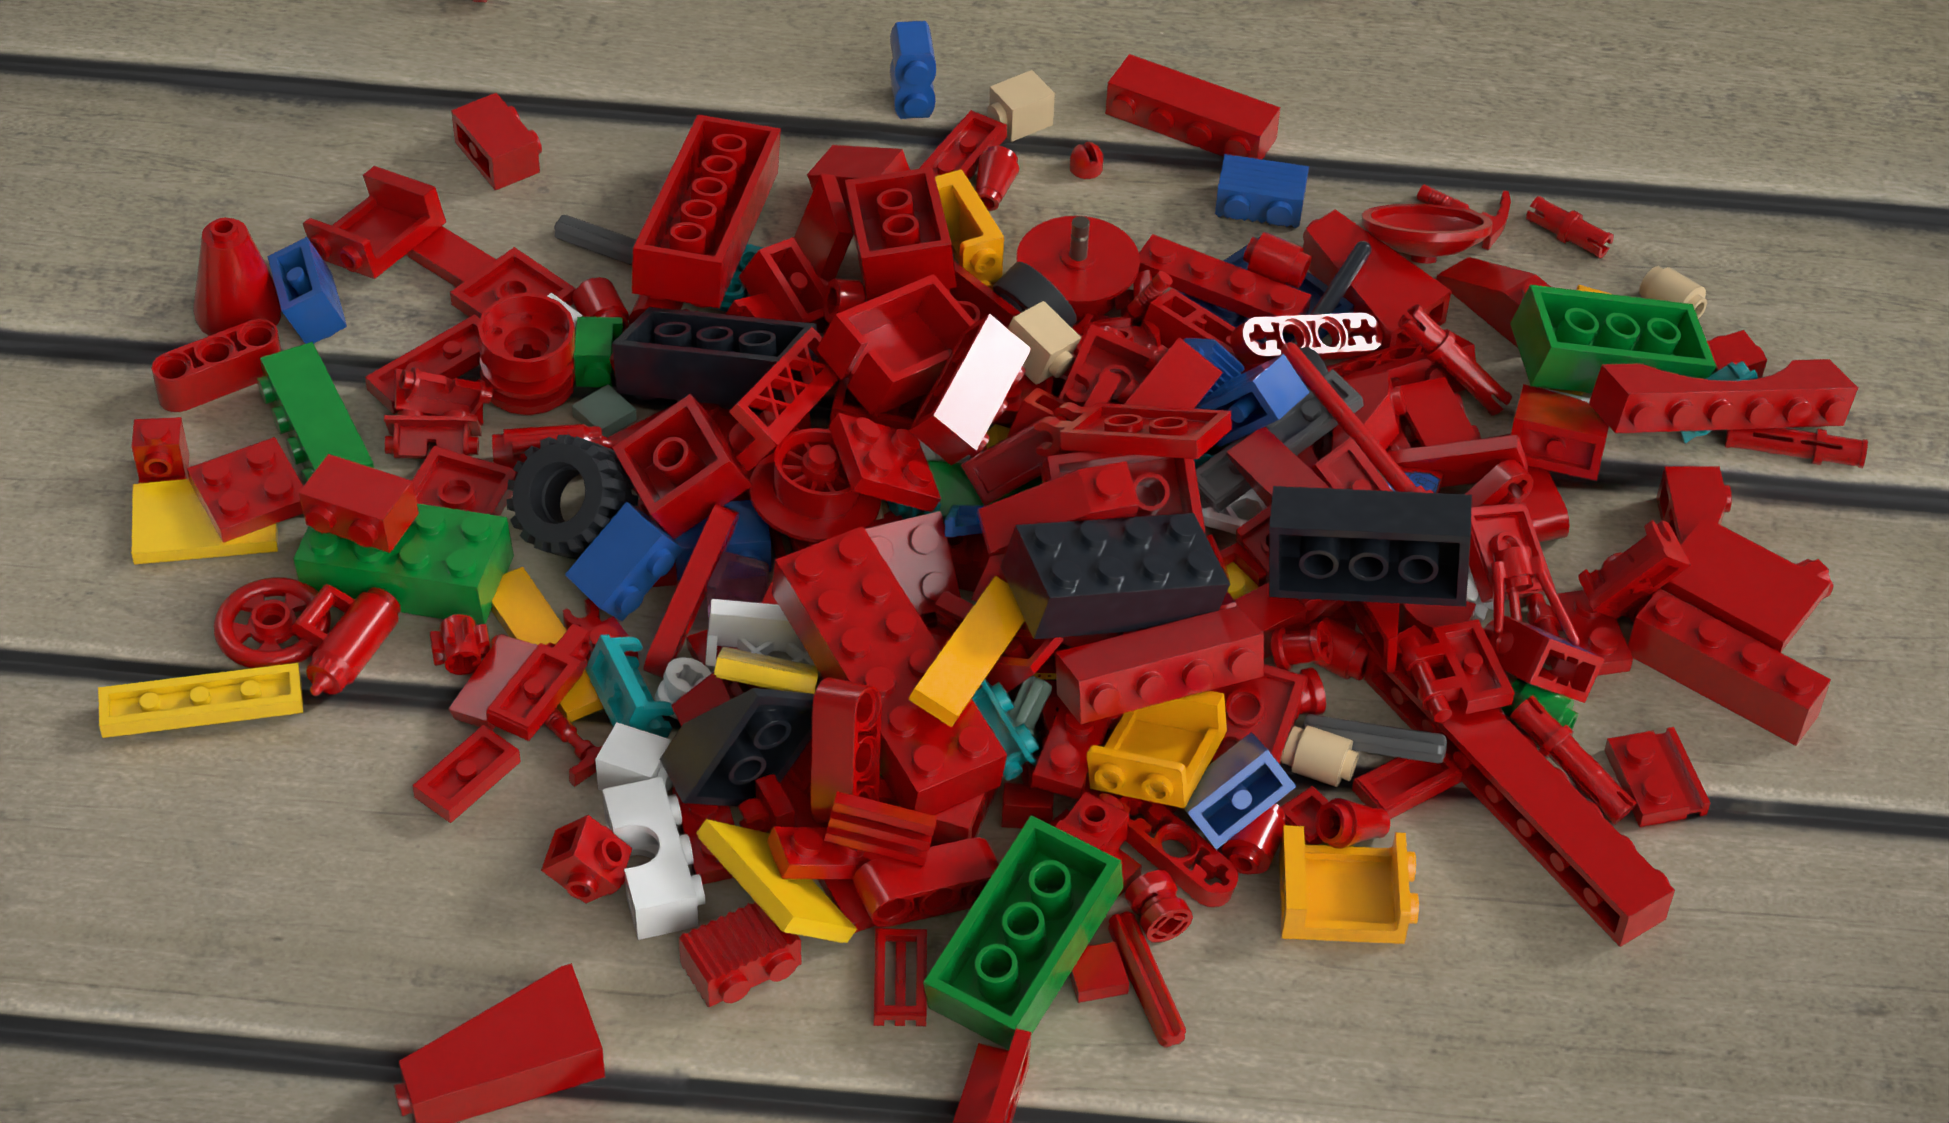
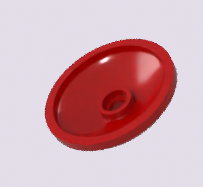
(1426, 229)

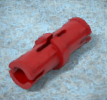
(1569, 227)

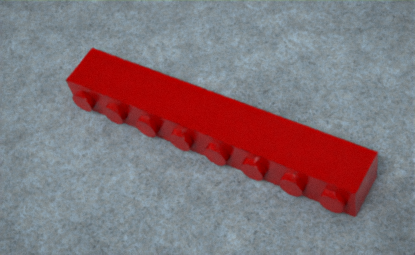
(1537, 806)

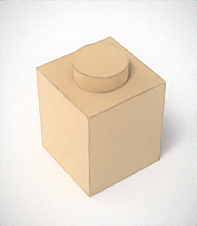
(1022, 105)
(1050, 342)

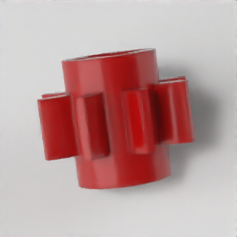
(459, 644)

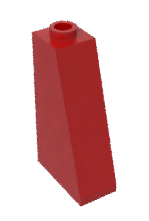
(1384, 284)
(506, 1055)

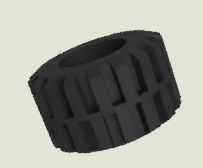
(541, 485)

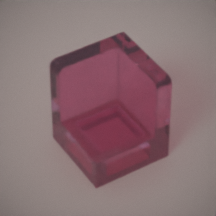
(738, 579)

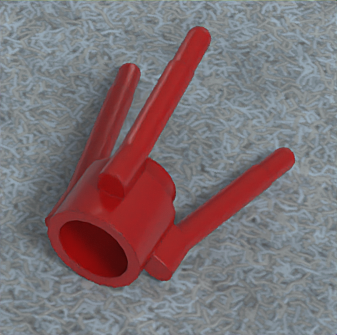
(1514, 572)

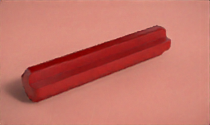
(1147, 979)

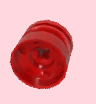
(527, 353)

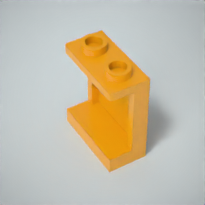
(972, 230)
(1160, 749)
(1346, 891)

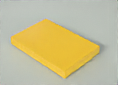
(175, 527)
(765, 671)
(791, 904)

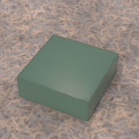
(606, 410)

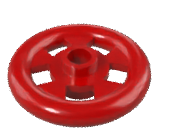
(268, 623)

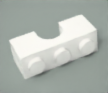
(662, 891)

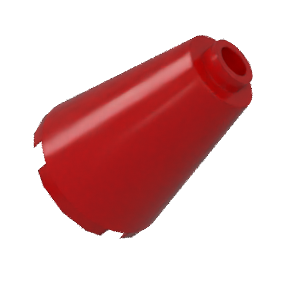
(232, 279)

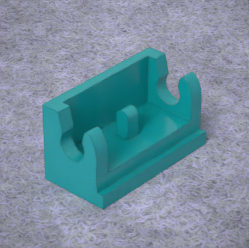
(623, 687)

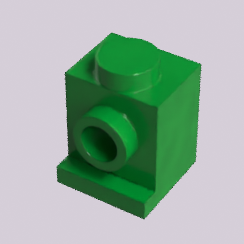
(594, 350)

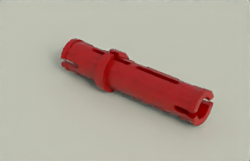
(1441, 346)
(1801, 444)
(1559, 745)

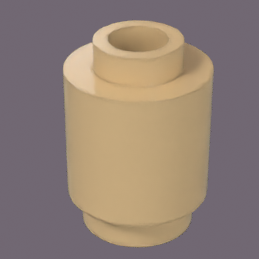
(1672, 286)
(1320, 755)

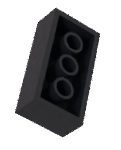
(701, 355)
(1369, 545)
(1112, 574)

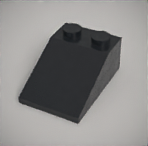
(736, 743)

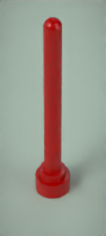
(1349, 421)

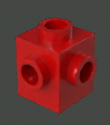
(587, 859)

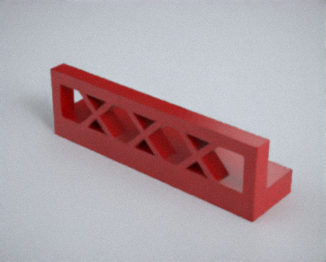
(1404, 362)
(798, 397)
(995, 1082)

